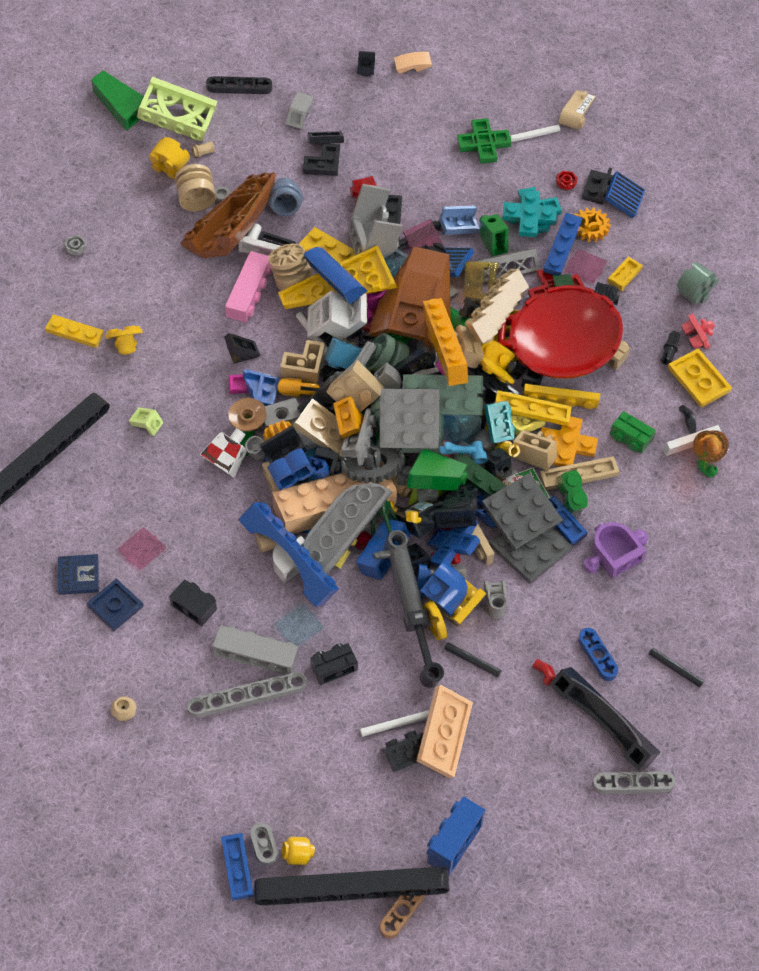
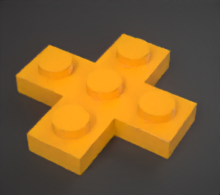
(571, 442)

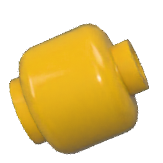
(297, 850)

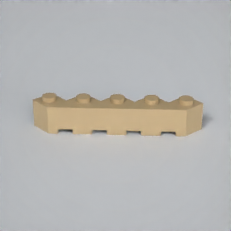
(497, 306)

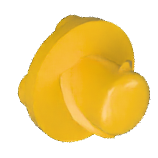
(125, 340)

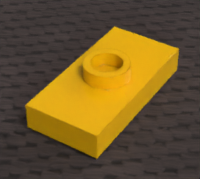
(624, 273)

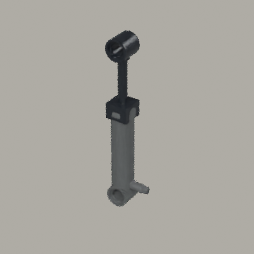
(416, 616)

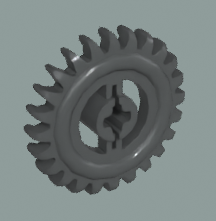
(394, 464)

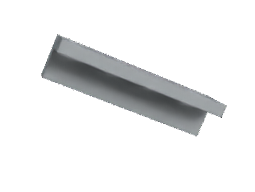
(512, 256)

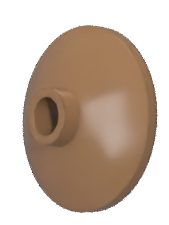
(247, 408)

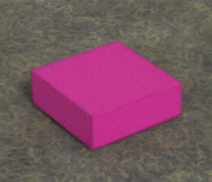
(237, 384)

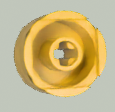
(168, 157)

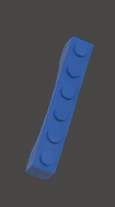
(317, 584)

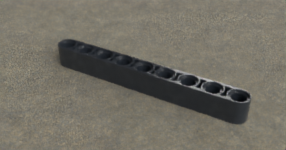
(51, 444)
(351, 886)

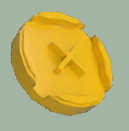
(438, 626)

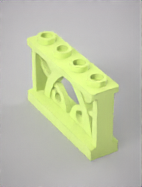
(183, 124)

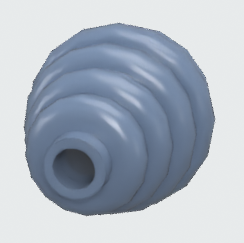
(287, 204)

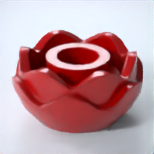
(566, 180)

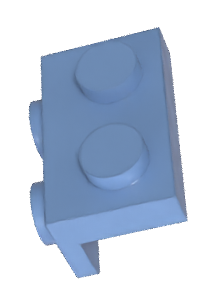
(459, 220)

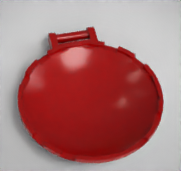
(564, 332)

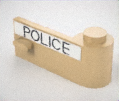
(574, 110)

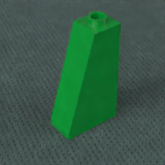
(118, 98)

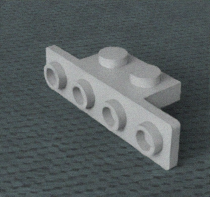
(357, 444)

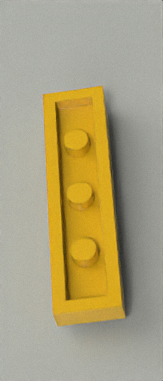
(563, 396)
(536, 408)

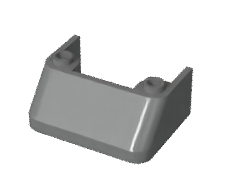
(369, 222)

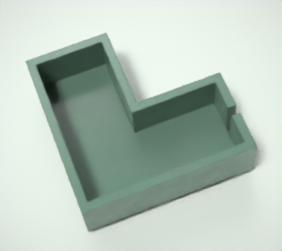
(454, 399)

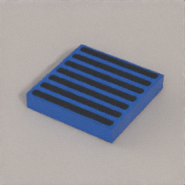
(624, 194)
(458, 259)

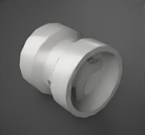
(254, 449)

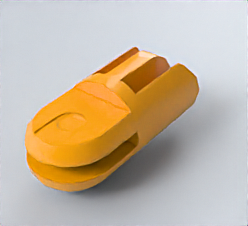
(293, 387)

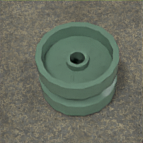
(386, 351)

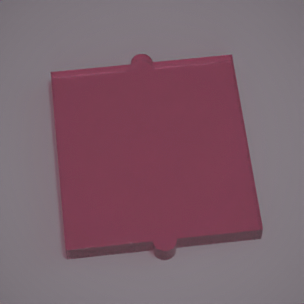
(422, 234)
(586, 265)
(142, 548)

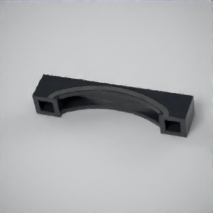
(635, 746)

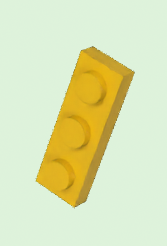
(74, 331)

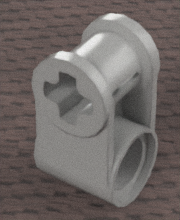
(495, 596)

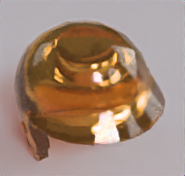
(710, 445)

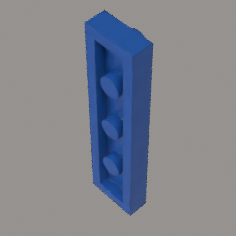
(562, 244)

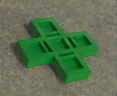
(484, 140)

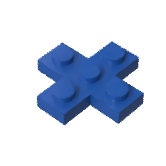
(451, 543)

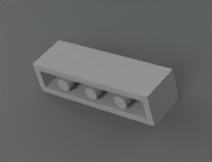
(255, 650)

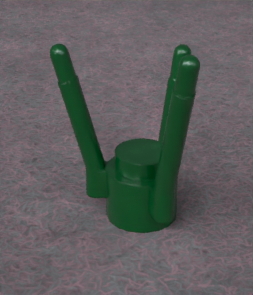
(383, 511)

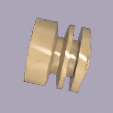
(195, 187)
(289, 265)

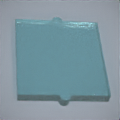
(299, 625)

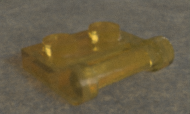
(474, 278)

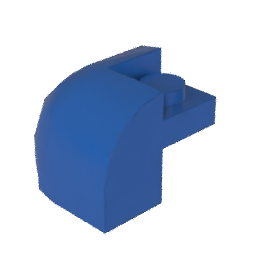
(446, 588)

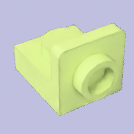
(146, 419)

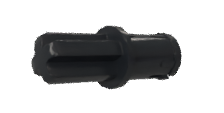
(670, 347)

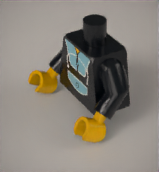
(418, 516)

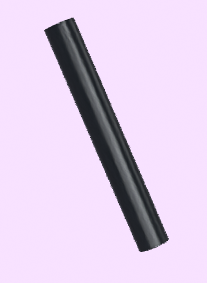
(473, 659)
(676, 667)

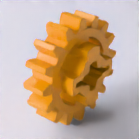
(593, 224)

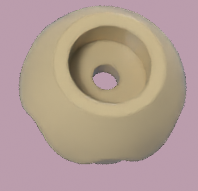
(123, 714)

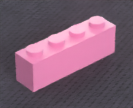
(248, 287)

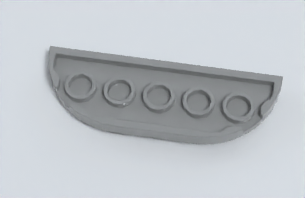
(344, 522)

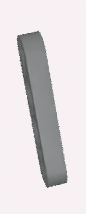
(634, 786)

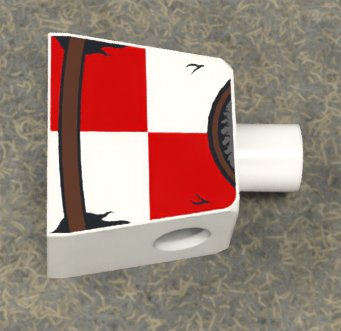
(226, 452)

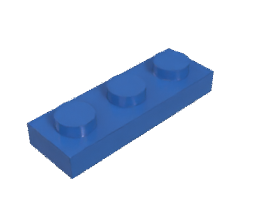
(237, 866)

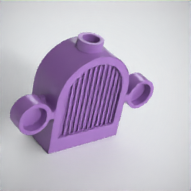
(616, 549)

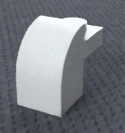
(283, 563)

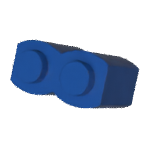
(290, 469)

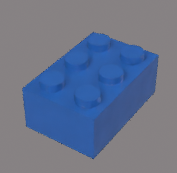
(455, 834)

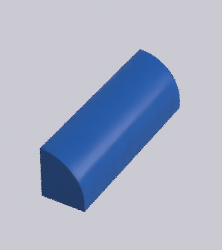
(334, 274)

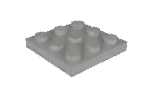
(409, 418)

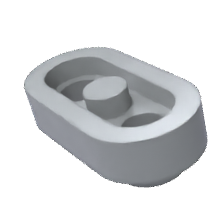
(265, 844)

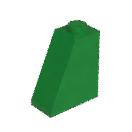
(436, 472)

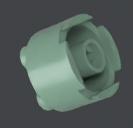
(697, 283)

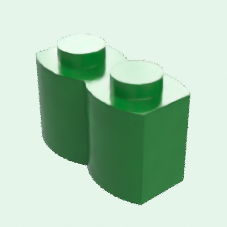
(571, 487)

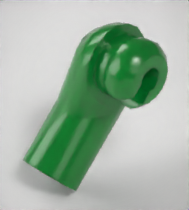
(706, 469)

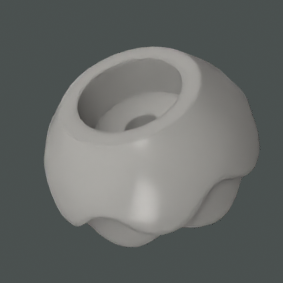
(75, 245)

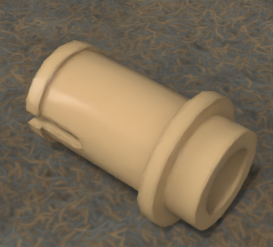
(203, 149)

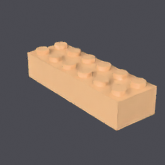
(305, 503)

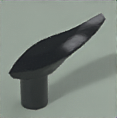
(689, 418)

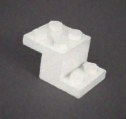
(336, 316)

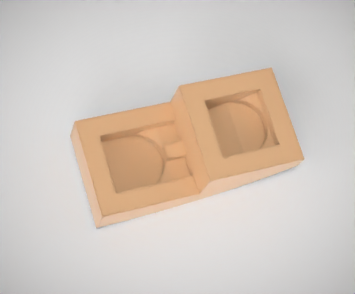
(413, 60)

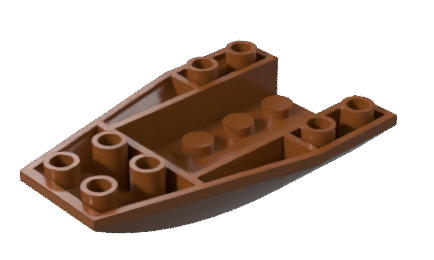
(231, 219)
(420, 278)

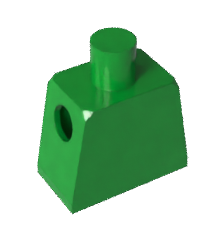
(494, 234)

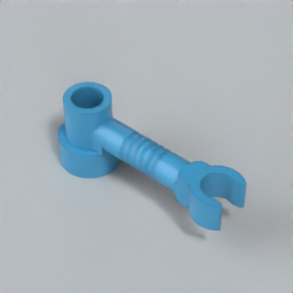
(475, 449)

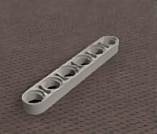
(245, 691)

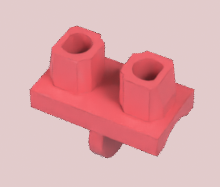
(693, 326)

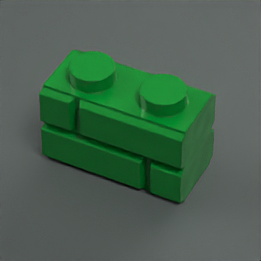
(632, 432)

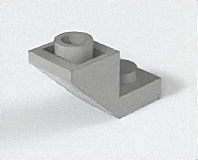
(298, 110)

